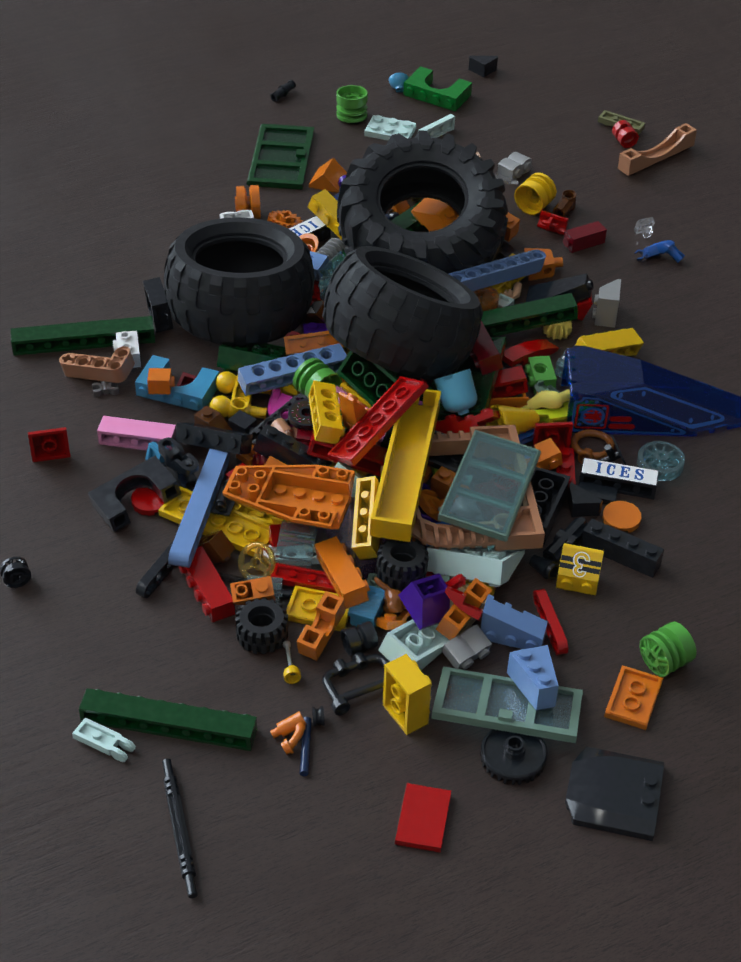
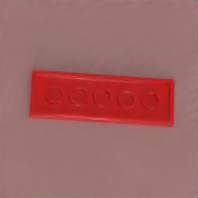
(377, 420)

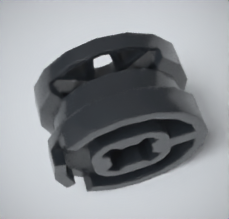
(16, 573)

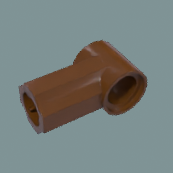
(566, 203)

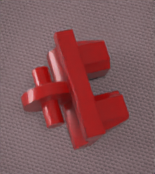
(553, 222)

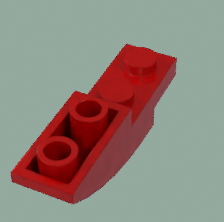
(456, 423)

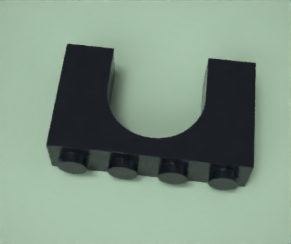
(148, 474)

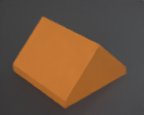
(328, 176)

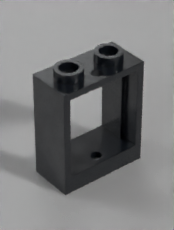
(157, 304)

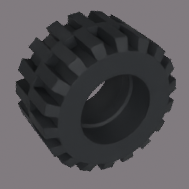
(401, 563)
(261, 613)

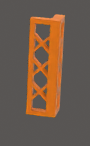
(307, 342)

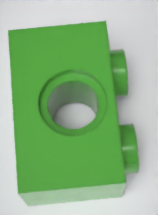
(540, 369)

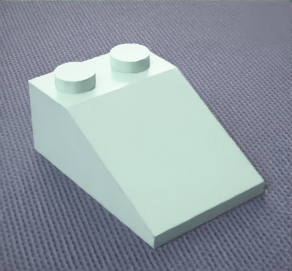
(418, 644)

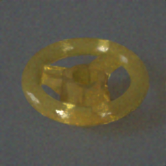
(264, 561)

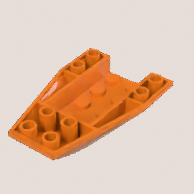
(294, 492)

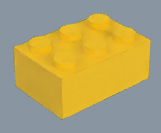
(406, 693)

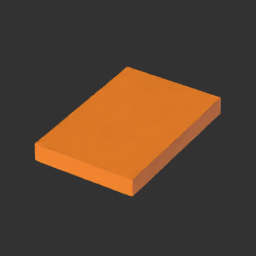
(633, 697)

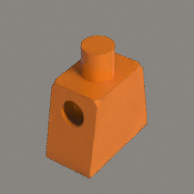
(549, 265)

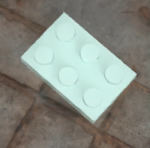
(384, 128)

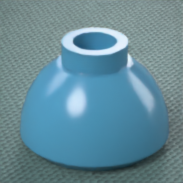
(397, 81)

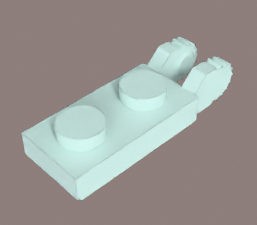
(103, 739)

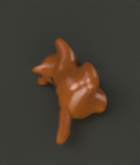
(392, 601)

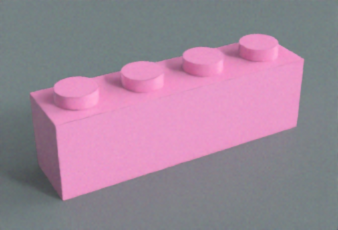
(133, 433)

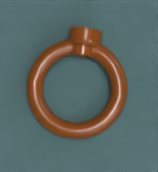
(587, 452)

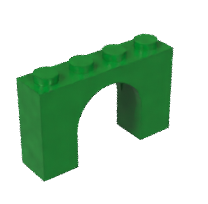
(449, 98)

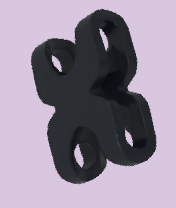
(178, 463)

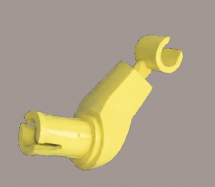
(548, 399)

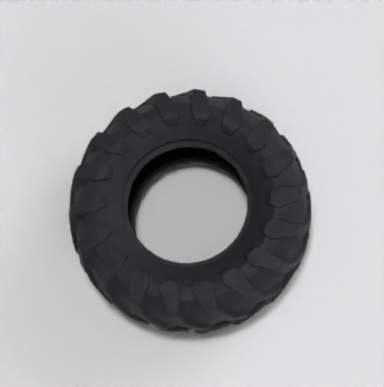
(427, 170)

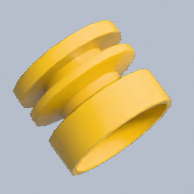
(535, 193)

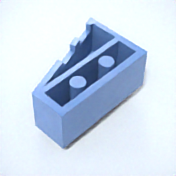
(511, 627)
(534, 676)

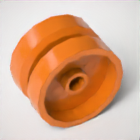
(250, 202)

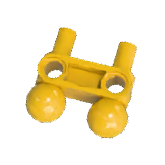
(227, 383)

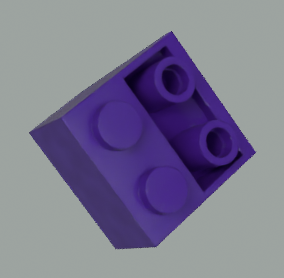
(426, 600)

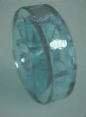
(662, 457)

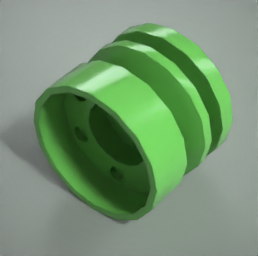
(351, 103)
(314, 370)
(667, 649)

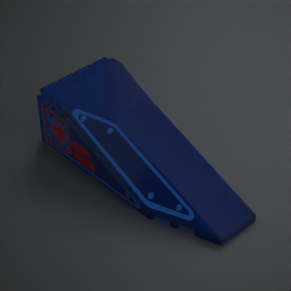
(641, 398)

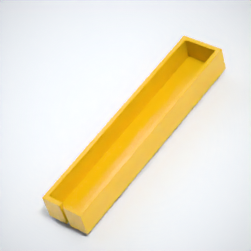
(405, 470)

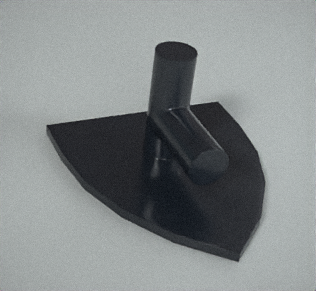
(611, 455)

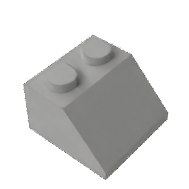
(607, 304)

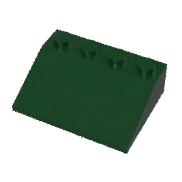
(235, 357)

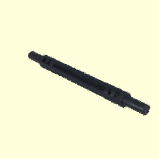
(179, 828)

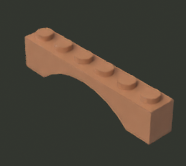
(679, 140)

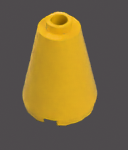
(522, 418)

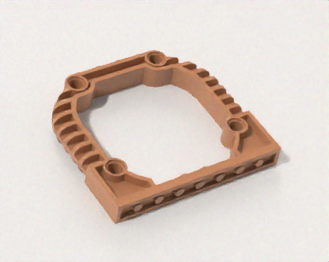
(527, 529)

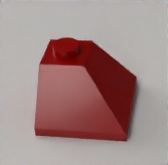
(558, 431)
(49, 444)

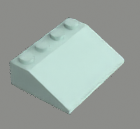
(479, 563)

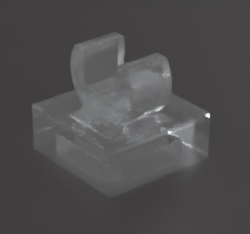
(645, 226)

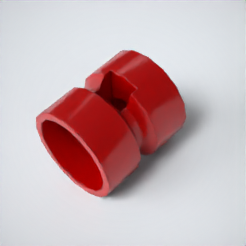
(625, 133)

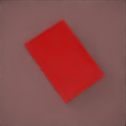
(423, 817)

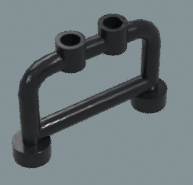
(340, 702)

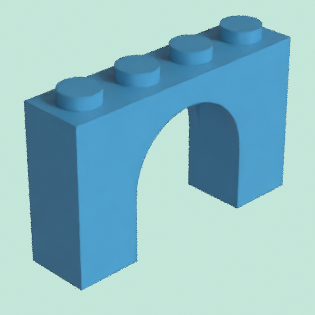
(190, 396)

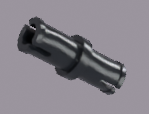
(282, 90)

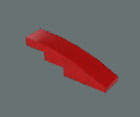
(521, 352)

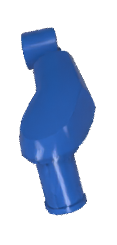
(661, 248)

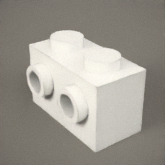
(129, 340)

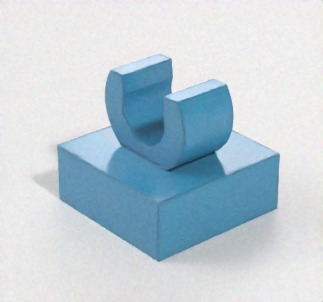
(152, 450)

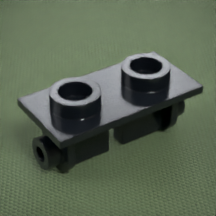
(222, 505)

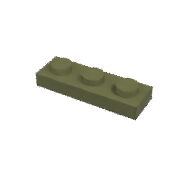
(610, 119)

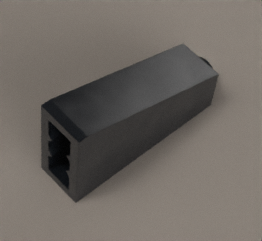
(578, 285)

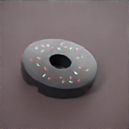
(296, 416)

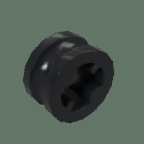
(318, 716)

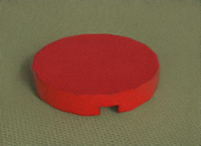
(146, 501)

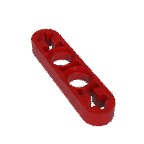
(554, 629)

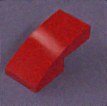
(458, 598)

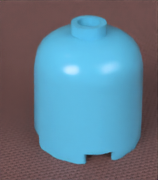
(457, 392)

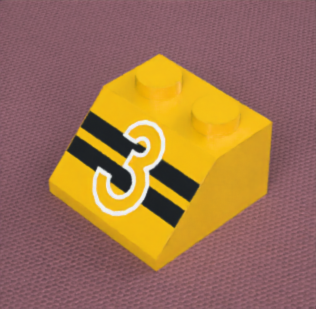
(579, 569)

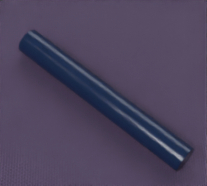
(305, 748)

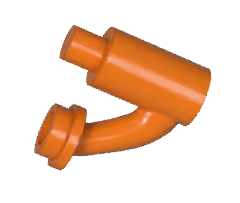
(285, 727)

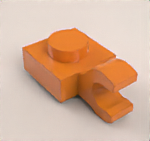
(391, 621)

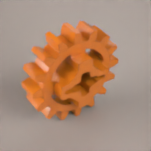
(284, 218)

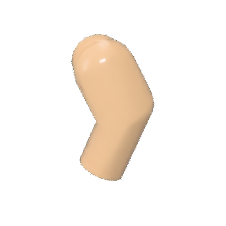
(515, 293)

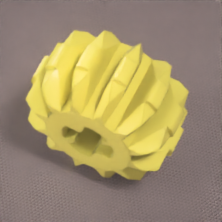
(558, 330)

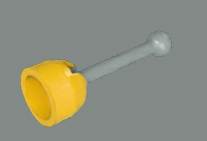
(289, 672)

